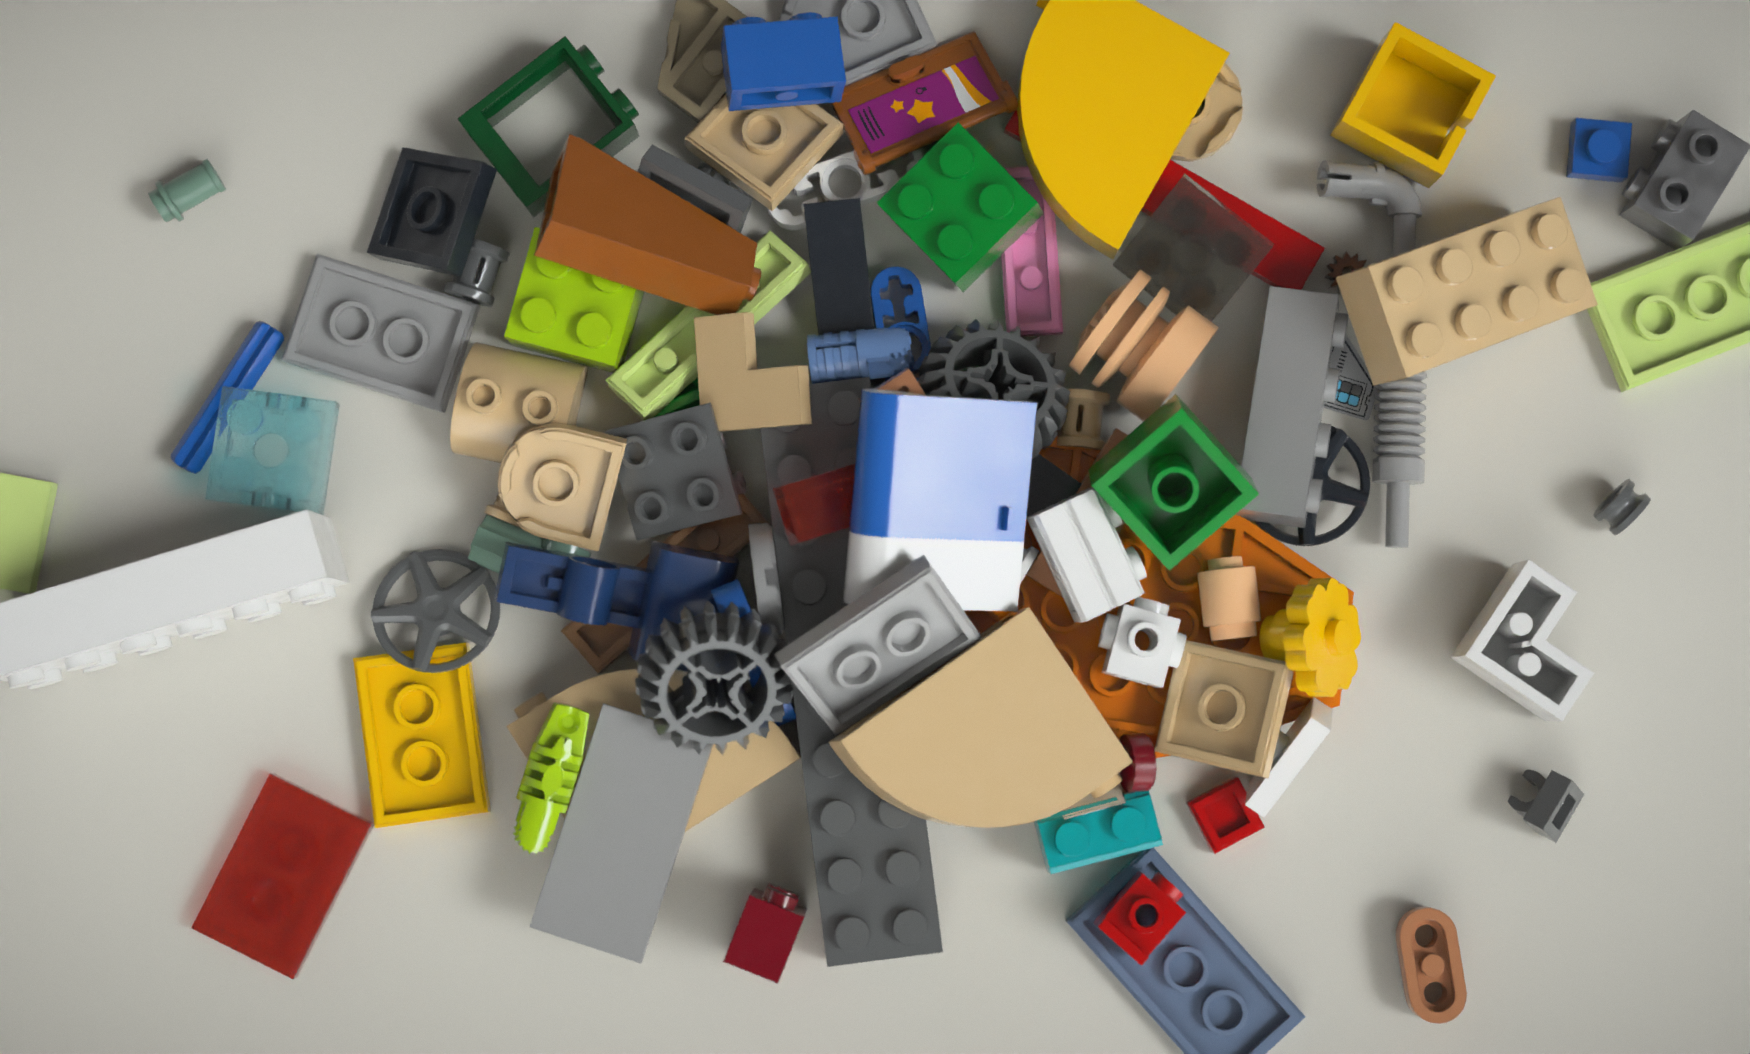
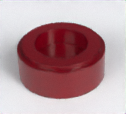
(1141, 773)

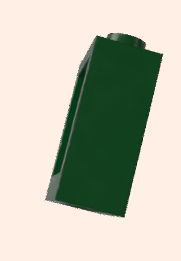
(524, 85)

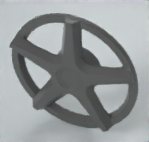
(435, 610)

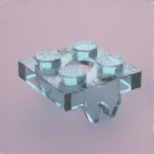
(300, 479)

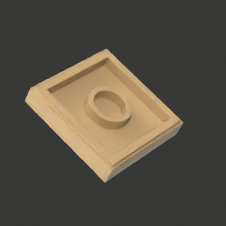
(764, 148)
(1225, 709)

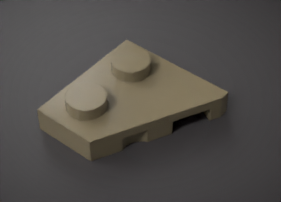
(693, 64)

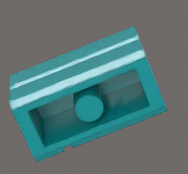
(1098, 834)

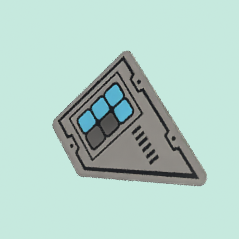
(1355, 386)

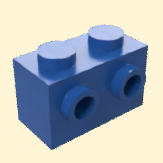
(782, 62)

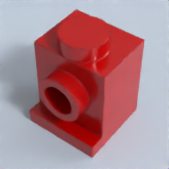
(1119, 916)

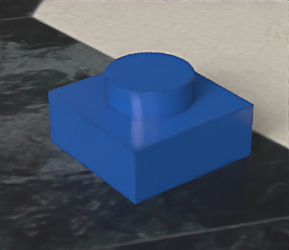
(1599, 150)

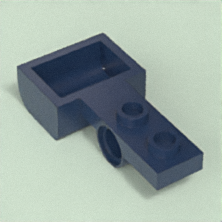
(614, 592)

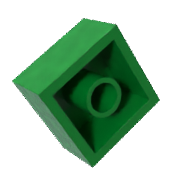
(960, 207)
(1172, 482)

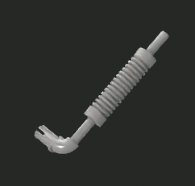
(1400, 399)

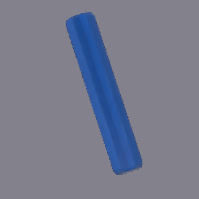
(241, 373)

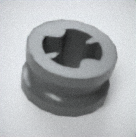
(1622, 507)

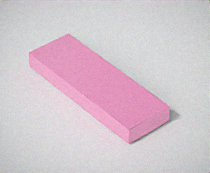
(1032, 271)

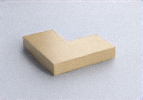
(735, 387)

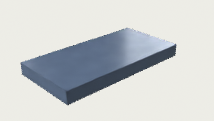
(1198, 977)

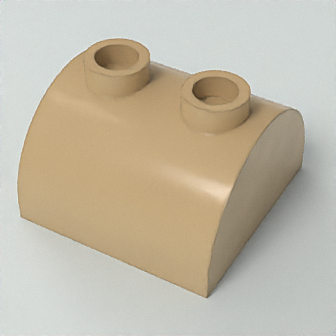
(508, 394)

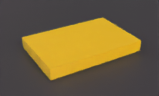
(421, 739)

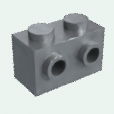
(1683, 179)

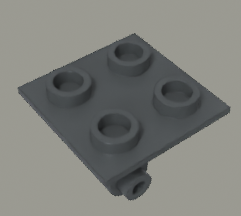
(677, 472)

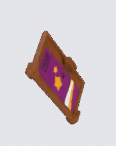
(898, 118)

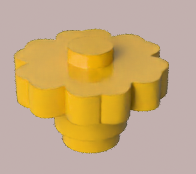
(1315, 637)

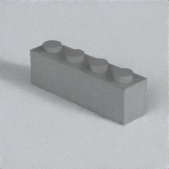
(1289, 404)

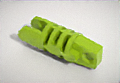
(550, 775)

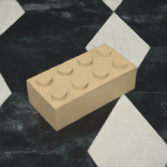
(1466, 291)

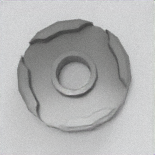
(766, 575)

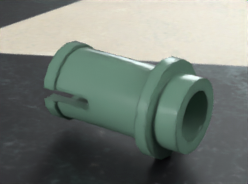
(186, 191)

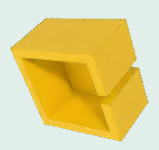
(1410, 103)

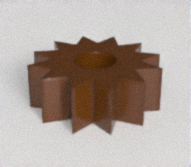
(1340, 264)

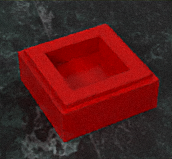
(1223, 815)

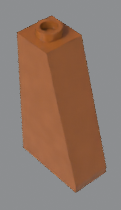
(641, 234)

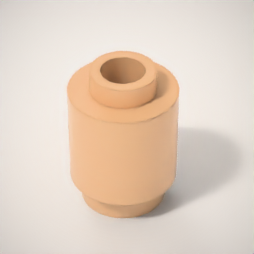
(1229, 599)

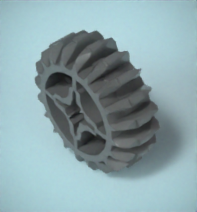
(1009, 371)
(708, 707)

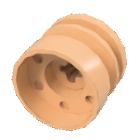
(1142, 345)

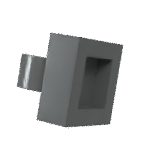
(1552, 806)

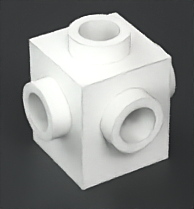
(1125, 658)

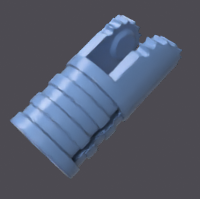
(859, 354)

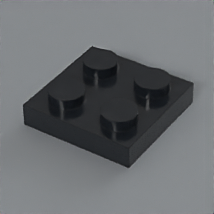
(432, 211)

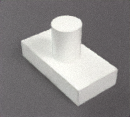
(1290, 756)

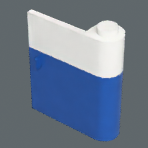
(943, 485)

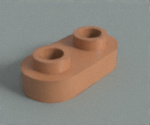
(1430, 963)

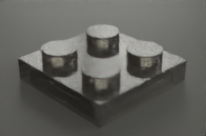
(1194, 250)

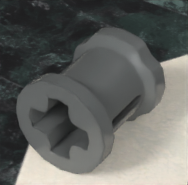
(479, 291)

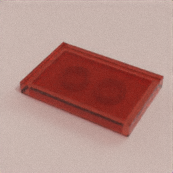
(283, 876)

